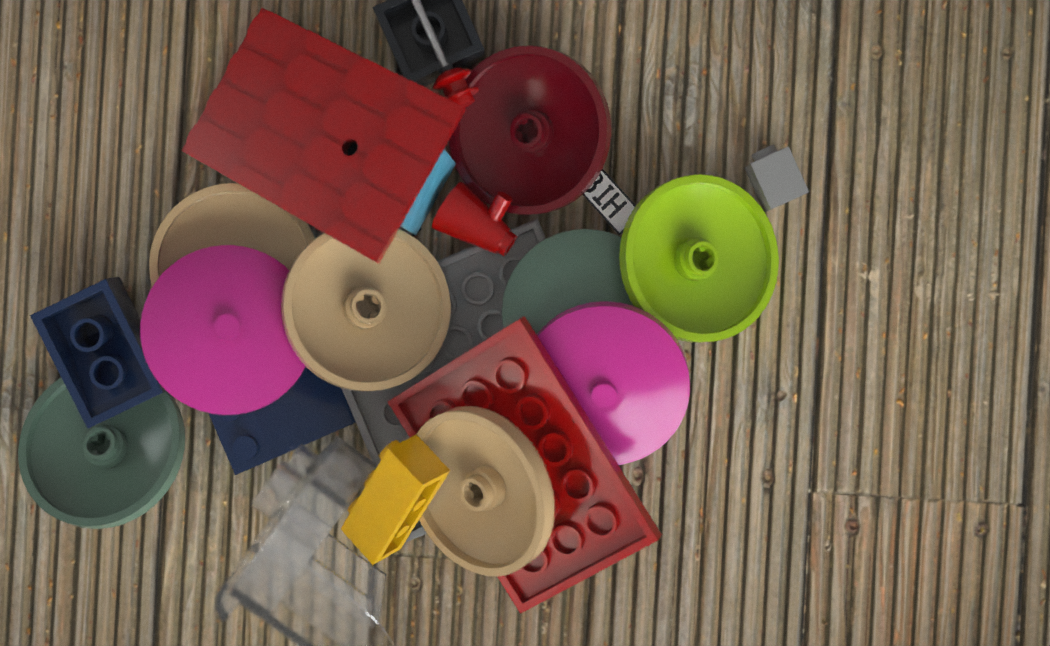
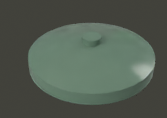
(562, 274)
(104, 471)

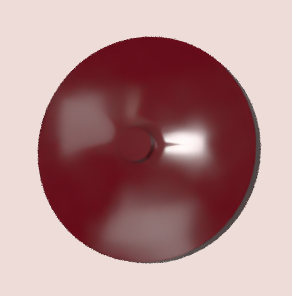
(533, 130)

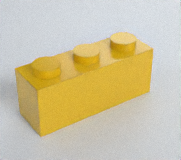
(394, 498)

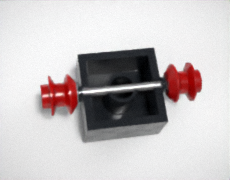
(433, 44)

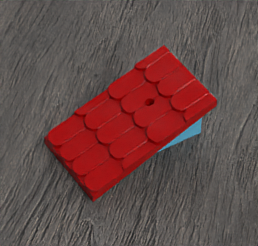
(299, 112)

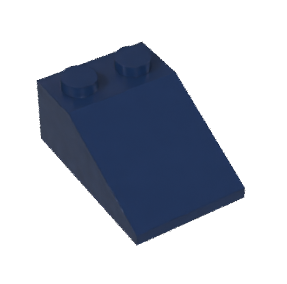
(98, 350)
(300, 416)

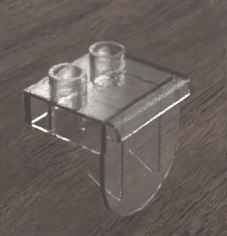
(299, 572)

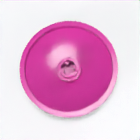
(219, 331)
(623, 374)

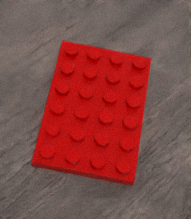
(594, 503)

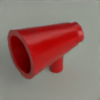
(472, 221)

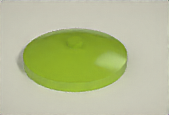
(699, 257)

